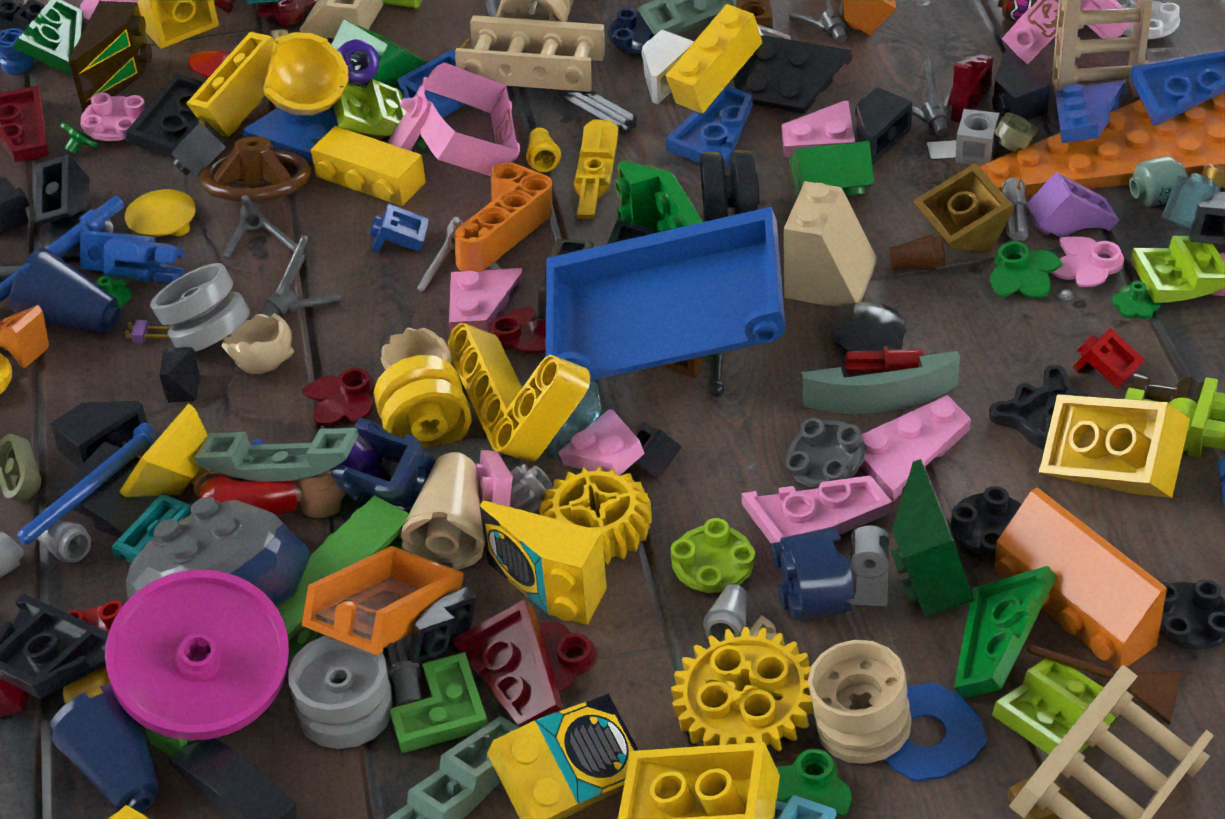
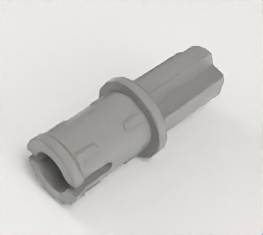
(1017, 224)

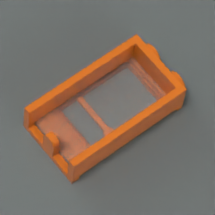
(377, 598)

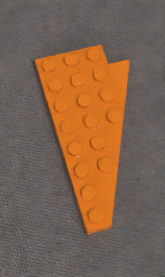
(1128, 139)

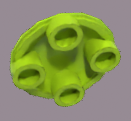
(712, 557)

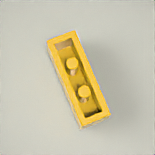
(714, 58)
(235, 85)
(368, 165)

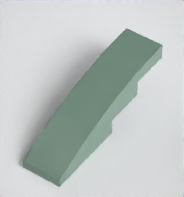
(461, 781)

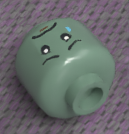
(1155, 180)

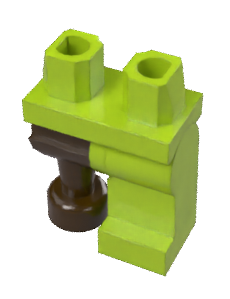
(1195, 400)

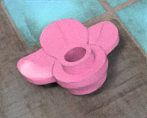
(1088, 260)

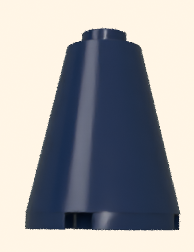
(63, 295)
(107, 748)

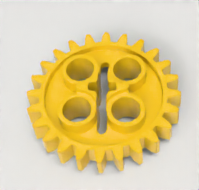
(743, 690)

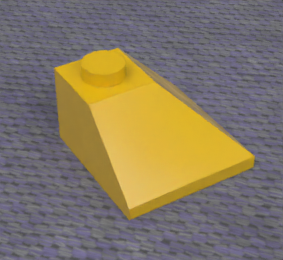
(170, 461)

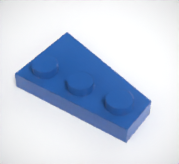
(1179, 84)
(1086, 109)
(714, 129)

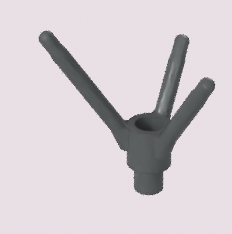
(830, 21)
(934, 110)
(253, 219)
(284, 298)

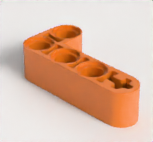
(517, 207)

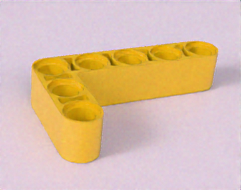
(515, 417)

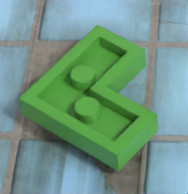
(450, 711)

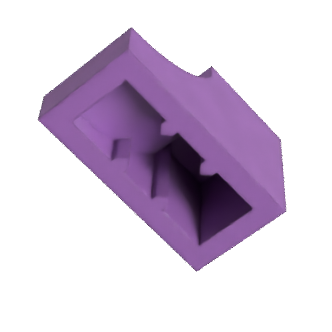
(1069, 207)

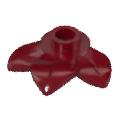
(286, 11)
(520, 331)
(341, 396)
(562, 645)

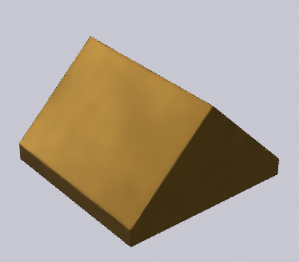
(966, 210)

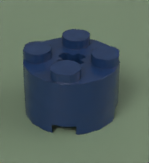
(813, 575)

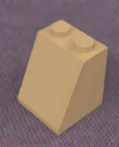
(825, 249)

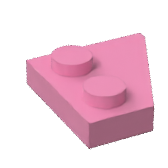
(481, 295)
(603, 443)
(493, 478)

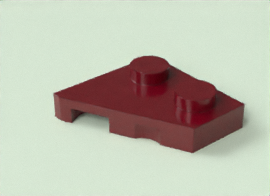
(970, 83)

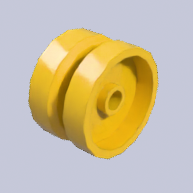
(423, 400)

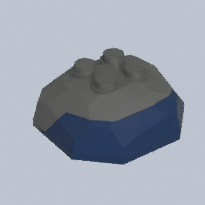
(225, 539)

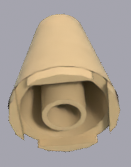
(447, 515)

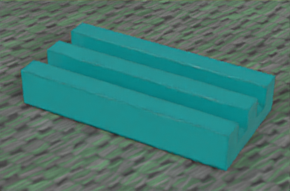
(147, 523)

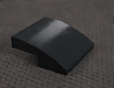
(106, 506)

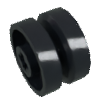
(730, 190)

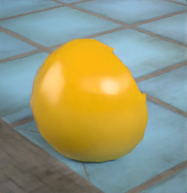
(305, 74)

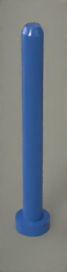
(143, 439)

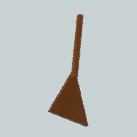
(1153, 689)

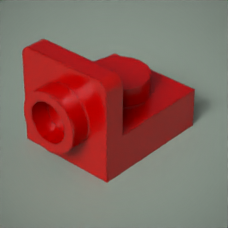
(1110, 357)

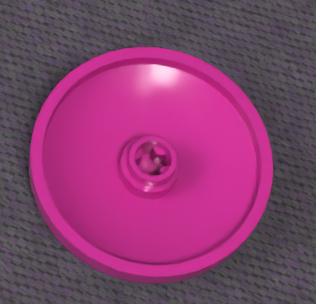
(197, 654)

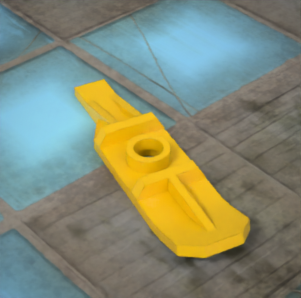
(595, 165)

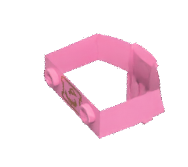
(1039, 26)
(441, 139)

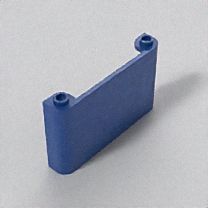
(667, 296)

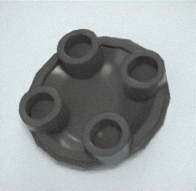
(825, 452)

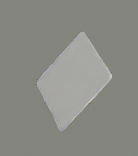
(942, 149)

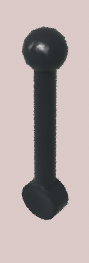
(717, 388)

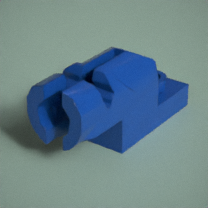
(129, 256)

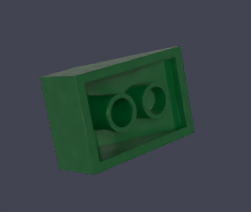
(927, 549)

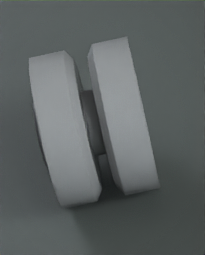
(200, 307)
(340, 693)

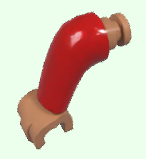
(316, 494)

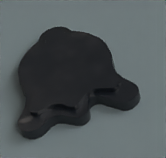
(1033, 407)

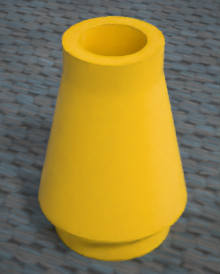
(542, 151)

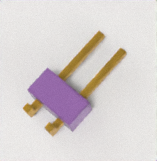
(141, 329)

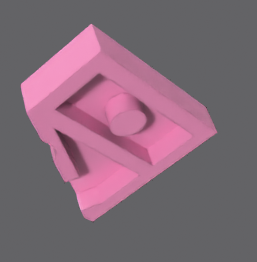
(818, 129)

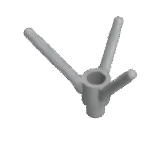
(448, 245)

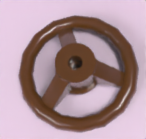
(254, 166)

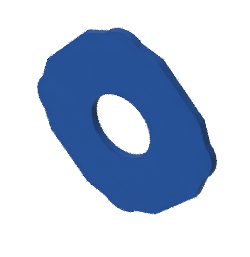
(961, 743)

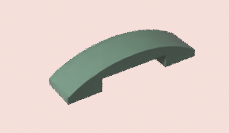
(680, 15)
(880, 392)
(235, 457)

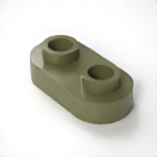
(1015, 132)
(18, 469)

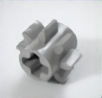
(528, 488)

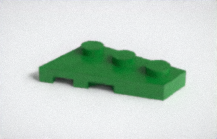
(52, 35)
(998, 629)

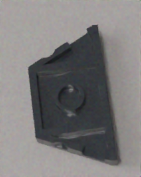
(789, 73)
(48, 648)

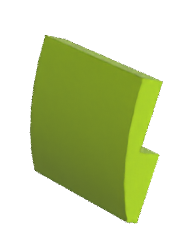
(371, 109)
(1180, 271)
(1048, 704)

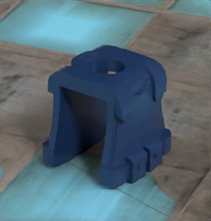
(399, 490)

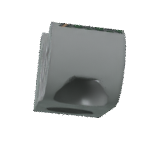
(869, 566)

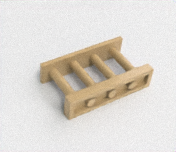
(1069, 46)
(554, 55)
(1093, 731)

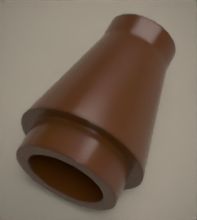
(919, 254)

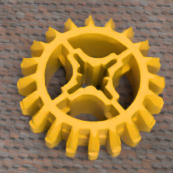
(605, 504)

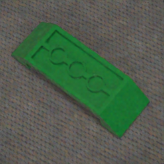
(652, 198)

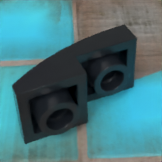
(18, 15)
(439, 622)

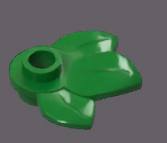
(1023, 271)
(822, 788)

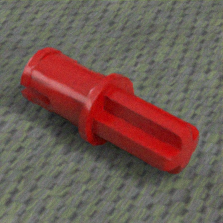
(881, 361)

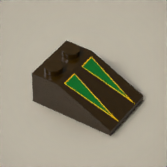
(110, 51)

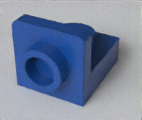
(398, 227)

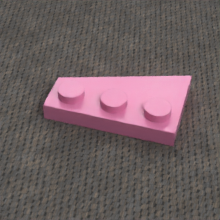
(911, 437)
(833, 504)

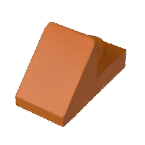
(24, 335)

